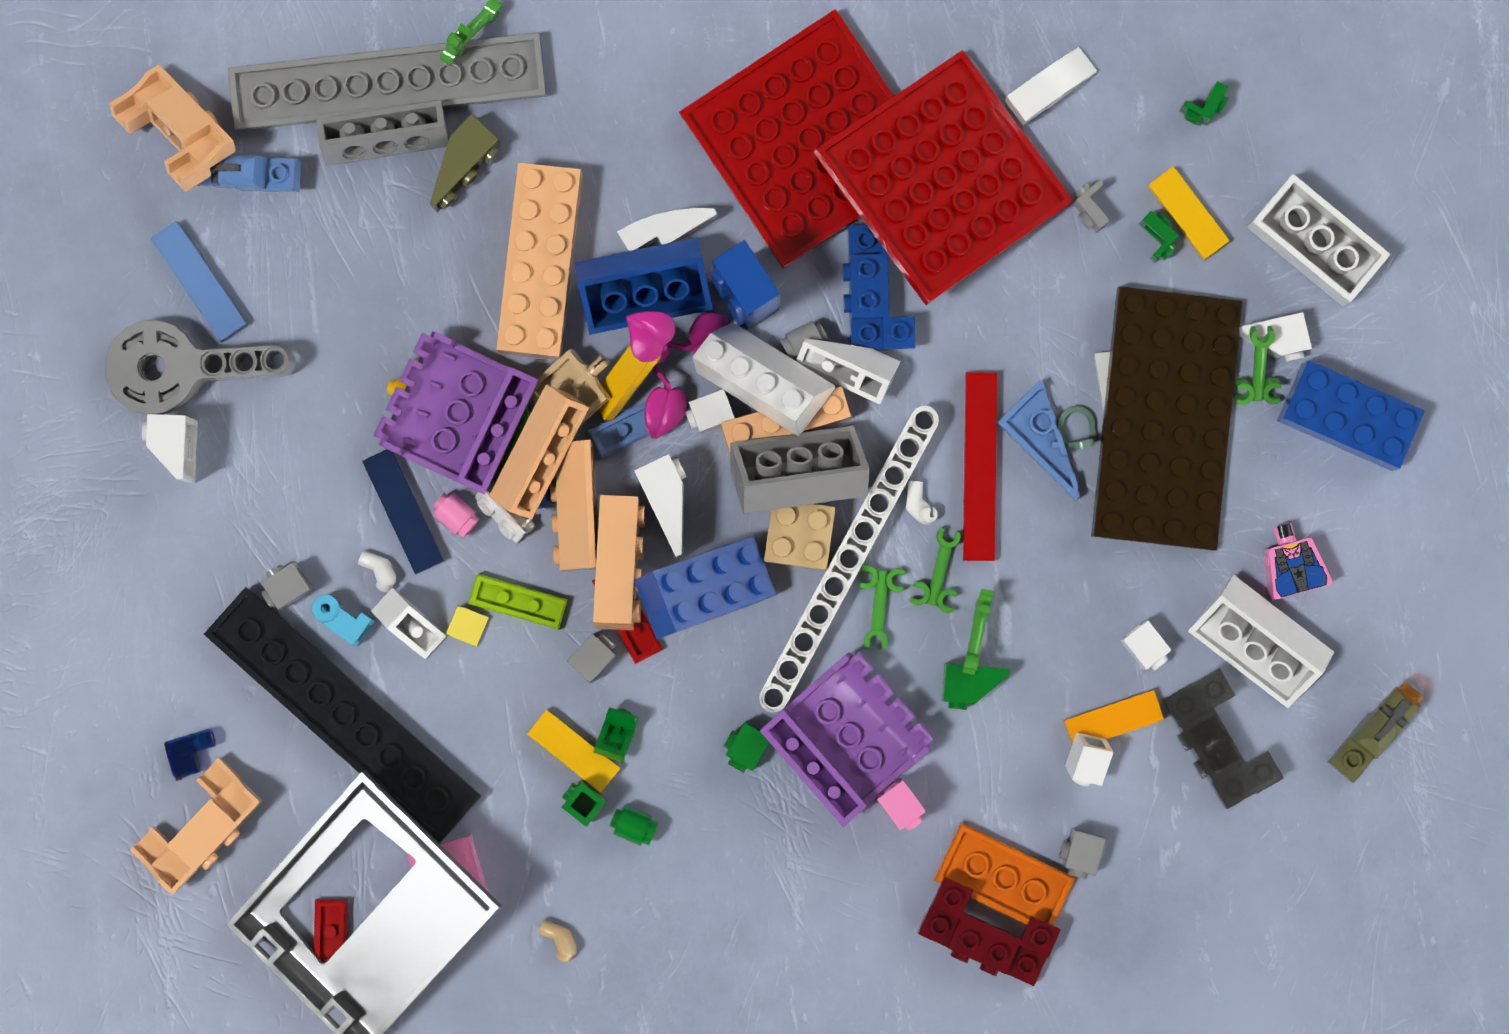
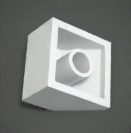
(173, 443)

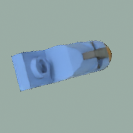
(256, 174)

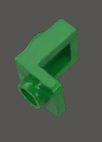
(1214, 103)
(1159, 228)
(616, 734)

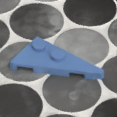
(1034, 429)

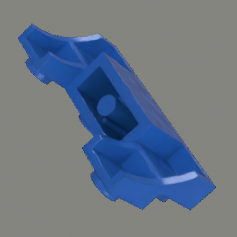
(869, 296)

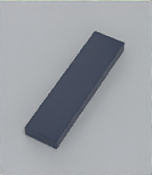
(403, 511)

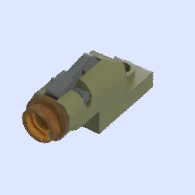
(1376, 732)

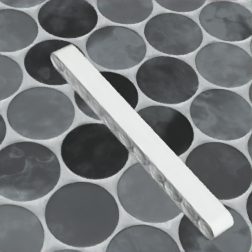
(850, 542)

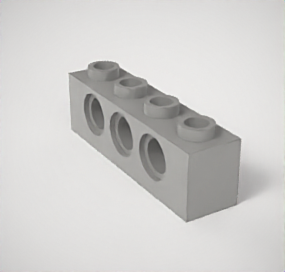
(382, 132)

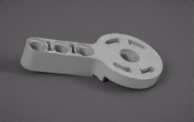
(183, 365)

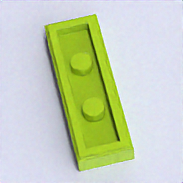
(518, 601)

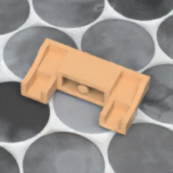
(181, 120)

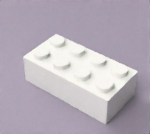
(1318, 240)

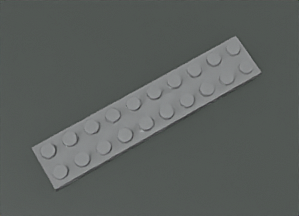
(376, 80)

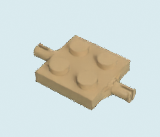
(576, 378)

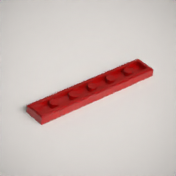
(980, 466)

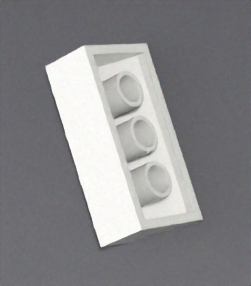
(762, 377)
(1261, 641)

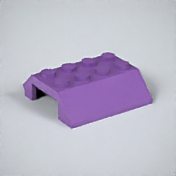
(455, 411)
(848, 736)

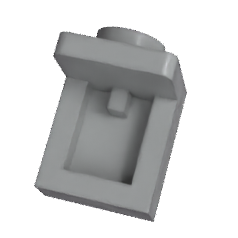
(1090, 214)

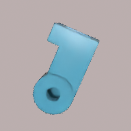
(333, 615)

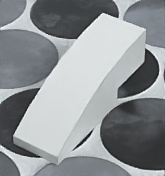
(1050, 85)
(665, 227)

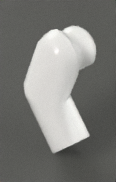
(917, 506)
(382, 569)

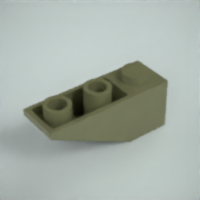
(465, 153)

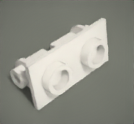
(509, 523)

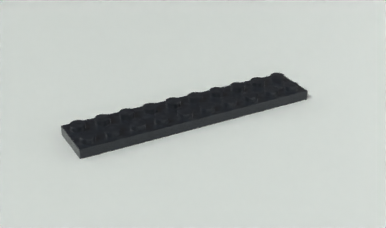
(341, 713)

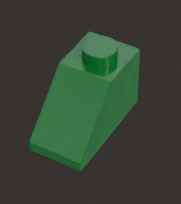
(966, 689)

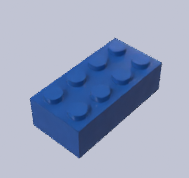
(653, 278)
(745, 284)
(1350, 415)
(704, 587)

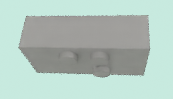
(799, 469)

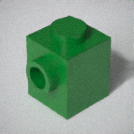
(745, 747)
(583, 802)

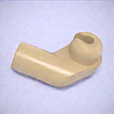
(563, 940)

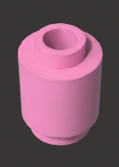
(455, 514)

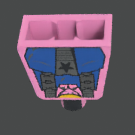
(1293, 565)

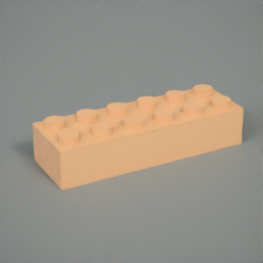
(539, 261)

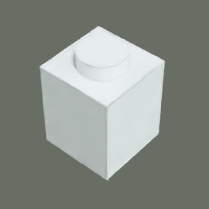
(709, 411)
(1146, 646)
(1089, 759)

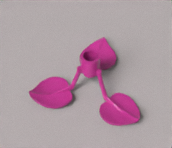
(649, 339)

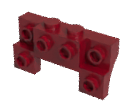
(983, 942)

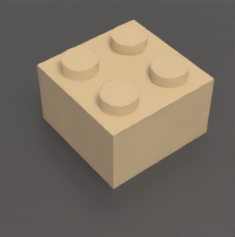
(800, 536)

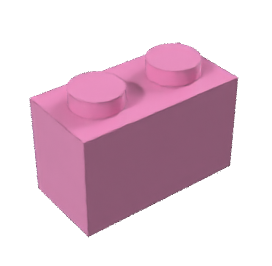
(901, 805)

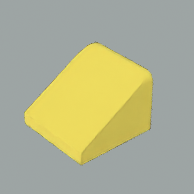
(467, 625)

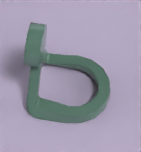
(1092, 428)

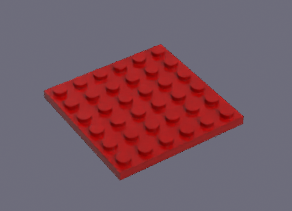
(772, 119)
(943, 177)

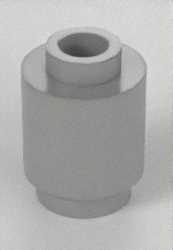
(794, 339)

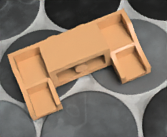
(200, 839)

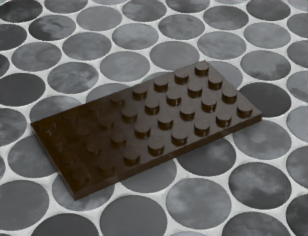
(1166, 418)

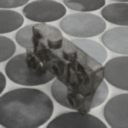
(1212, 745)

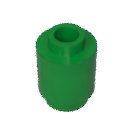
(633, 825)

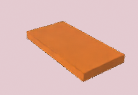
(1005, 876)

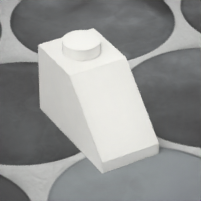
(1290, 336)
(408, 623)

